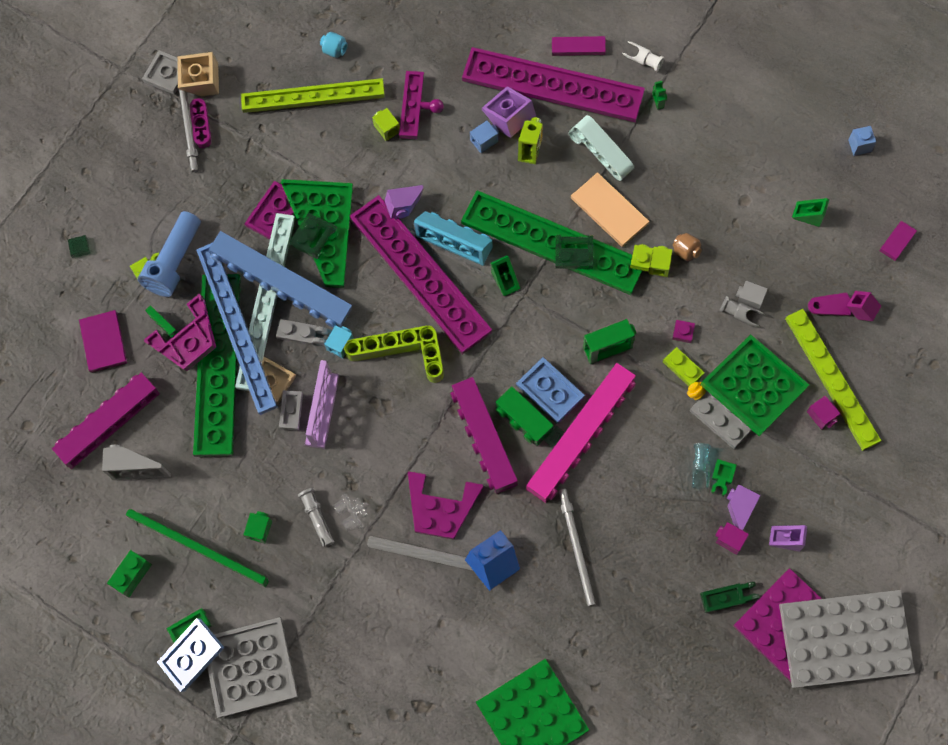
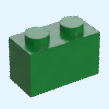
(129, 573)

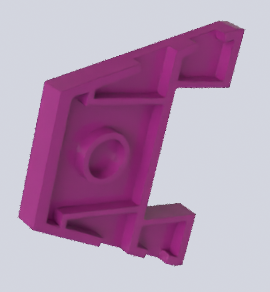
(191, 342)
(439, 515)

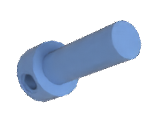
(161, 275)

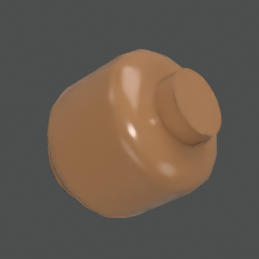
(687, 246)

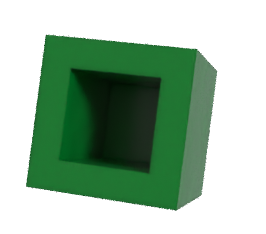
(258, 527)

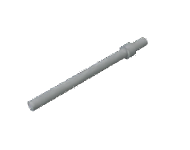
(192, 153)
(567, 509)

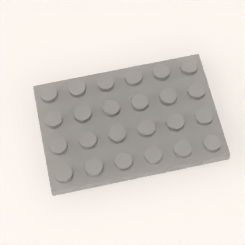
(846, 638)

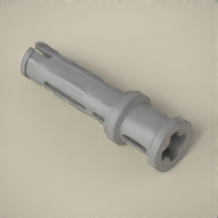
(312, 509)

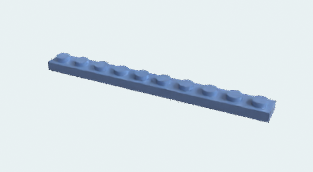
(238, 332)

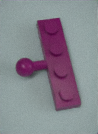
(413, 104)

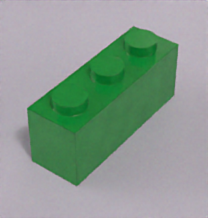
(523, 416)

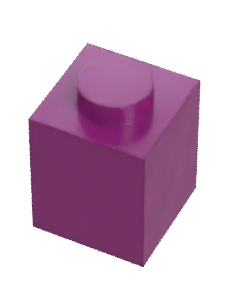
(864, 306)
(823, 413)
(731, 537)

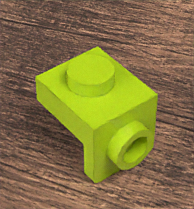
(641, 257)

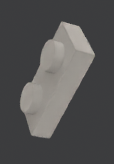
(290, 410)

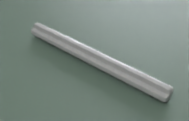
(418, 552)

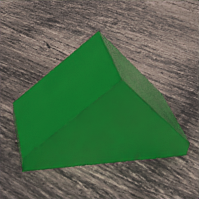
(811, 211)
(504, 275)

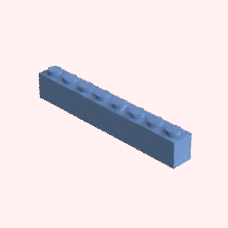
(279, 279)

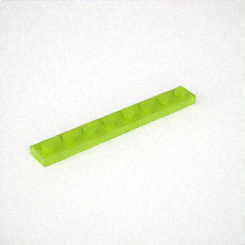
(312, 95)
(833, 380)

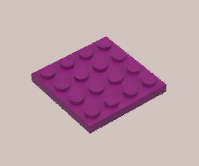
(763, 621)

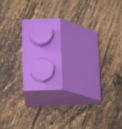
(509, 111)

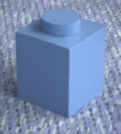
(484, 136)
(862, 140)

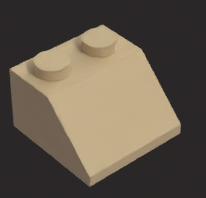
(198, 74)

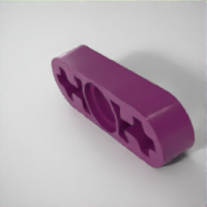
(205, 129)

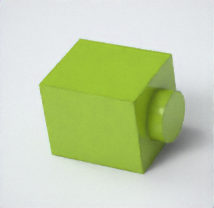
(386, 124)
(660, 261)

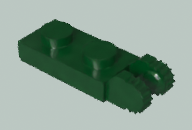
(727, 597)

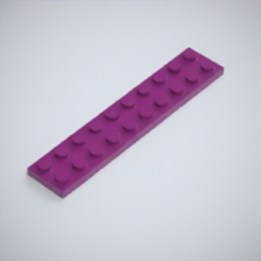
(554, 84)
(421, 275)

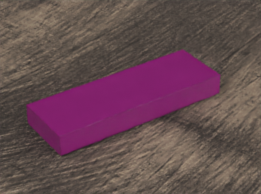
(578, 46)

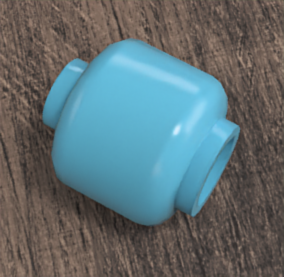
(333, 44)

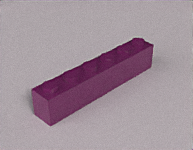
(105, 420)
(484, 436)

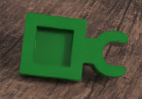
(659, 95)
(723, 474)

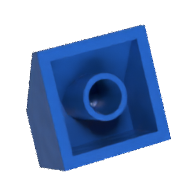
(493, 560)

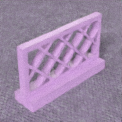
(321, 407)

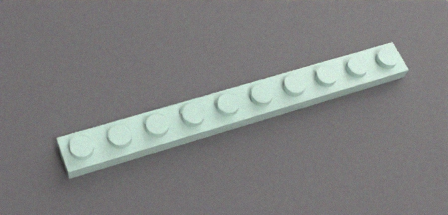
(266, 300)

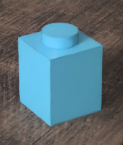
(337, 340)

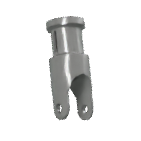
(738, 310)

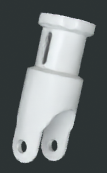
(646, 57)

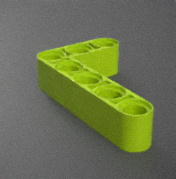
(400, 346)

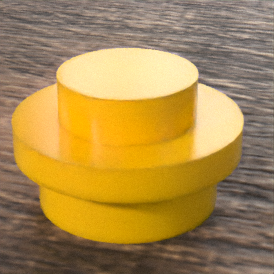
(696, 391)

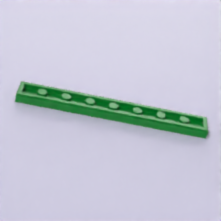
(198, 548)

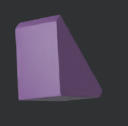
(788, 537)

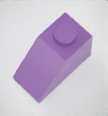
(402, 200)
(741, 505)

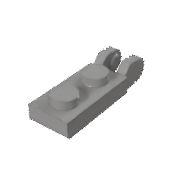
(301, 332)

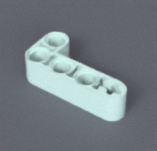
(602, 147)

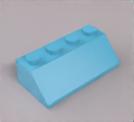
(453, 237)

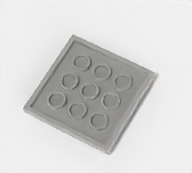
(252, 669)

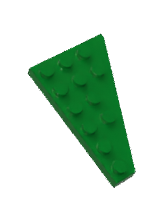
(332, 204)

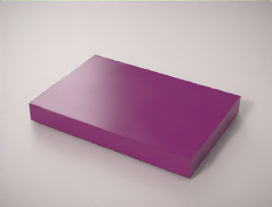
(264, 214)
(102, 341)

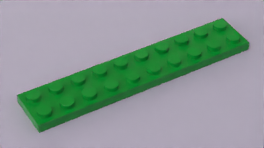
(539, 238)
(216, 384)

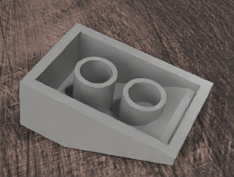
(125, 464)

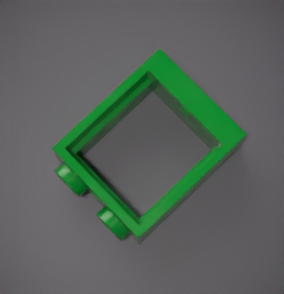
(609, 341)

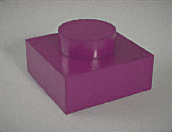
(683, 331)

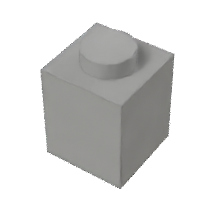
(751, 294)

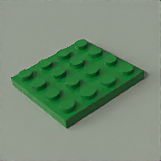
(754, 385)
(532, 710)

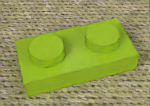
(683, 367)

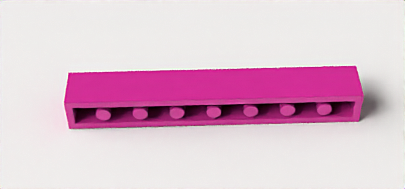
(580, 433)

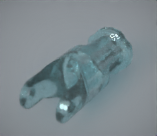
(701, 462)

